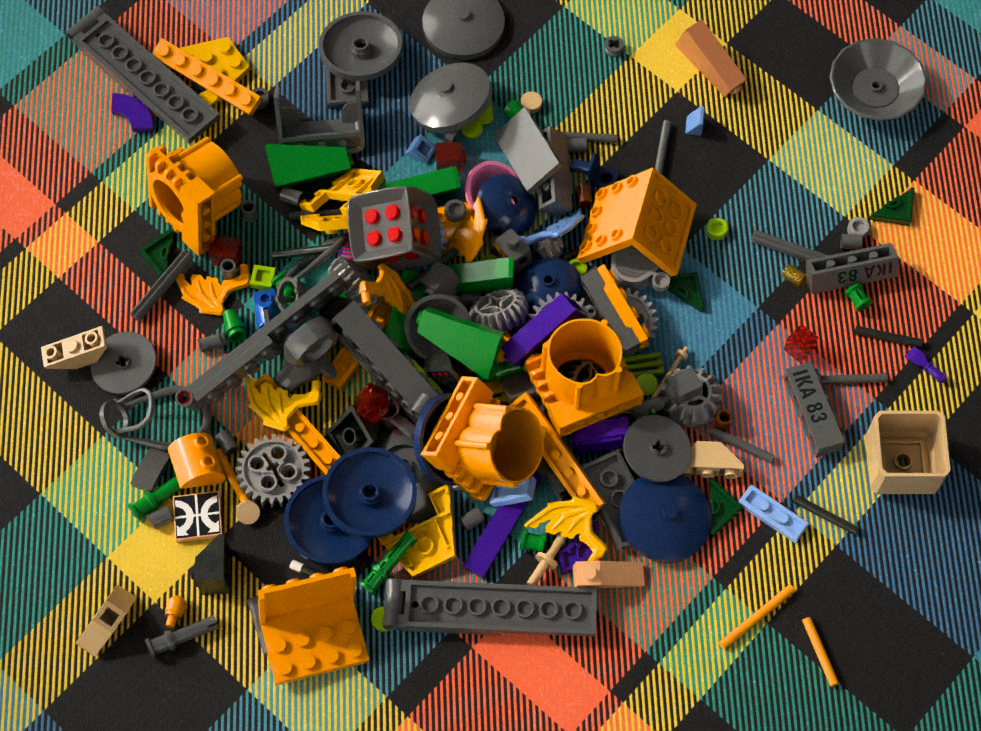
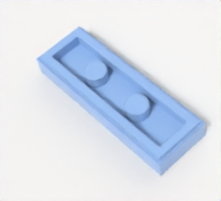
(773, 513)

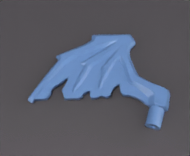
(557, 229)

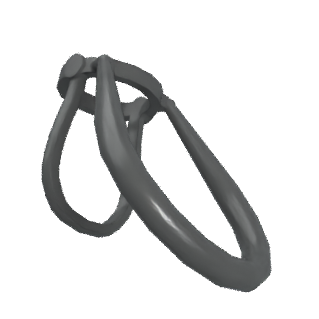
(337, 243)
(151, 396)

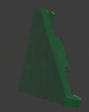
(897, 210)
(158, 252)
(687, 288)
(722, 507)

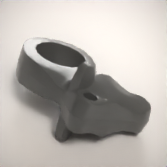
(306, 354)

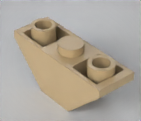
(75, 351)
(713, 460)
(106, 620)

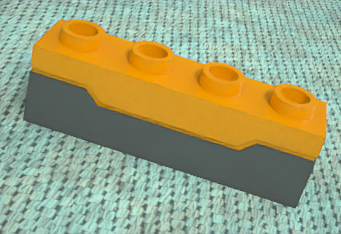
(612, 306)

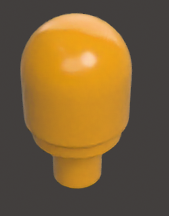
(174, 610)

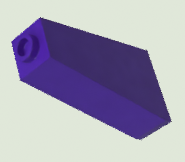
(537, 331)

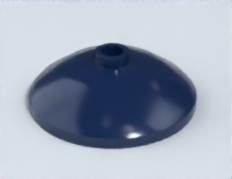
(500, 211)
(563, 276)

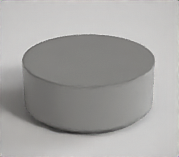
(858, 226)

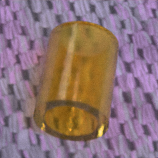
(793, 275)

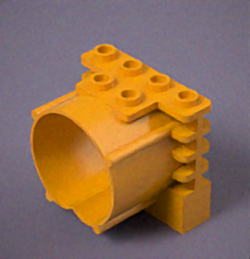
(193, 189)
(578, 404)
(484, 441)

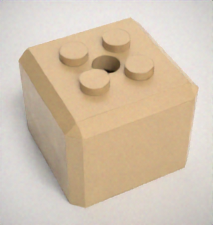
(917, 438)

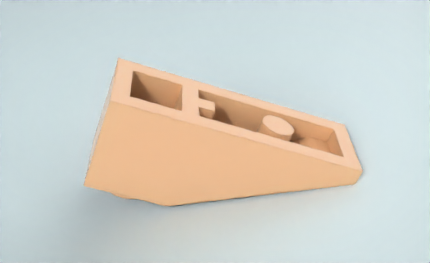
(608, 574)

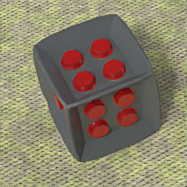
(394, 228)

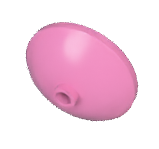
(480, 174)

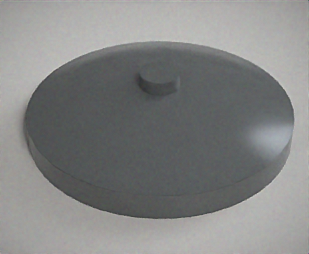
(463, 27)
(360, 46)
(451, 97)

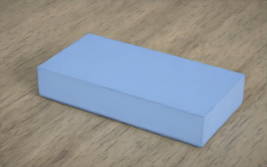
(506, 495)

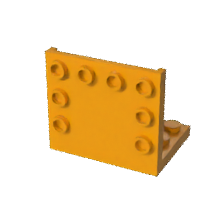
(643, 214)
(311, 625)

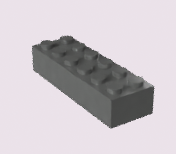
(381, 358)

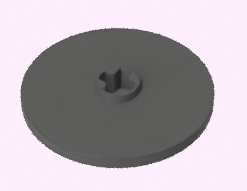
(139, 366)
(645, 460)

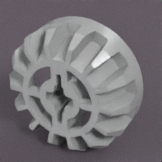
(692, 413)

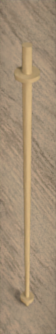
(547, 560)

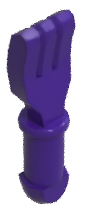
(919, 359)

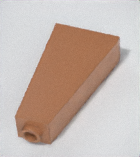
(711, 58)

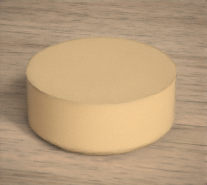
(531, 101)
(247, 512)

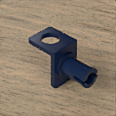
(593, 171)

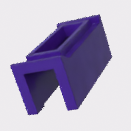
(601, 436)

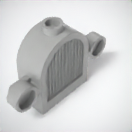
(637, 271)

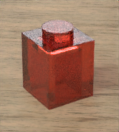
(450, 155)
(225, 248)
(801, 343)
(372, 403)

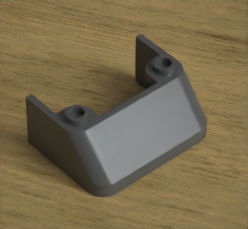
(330, 133)

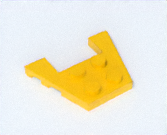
(221, 56)
(345, 187)
(329, 224)
(434, 537)

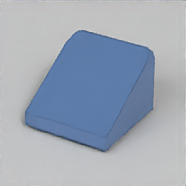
(695, 122)
(421, 149)

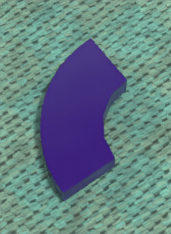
(133, 111)
(575, 552)

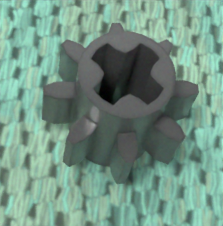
(550, 247)

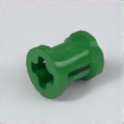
(858, 297)
(532, 541)

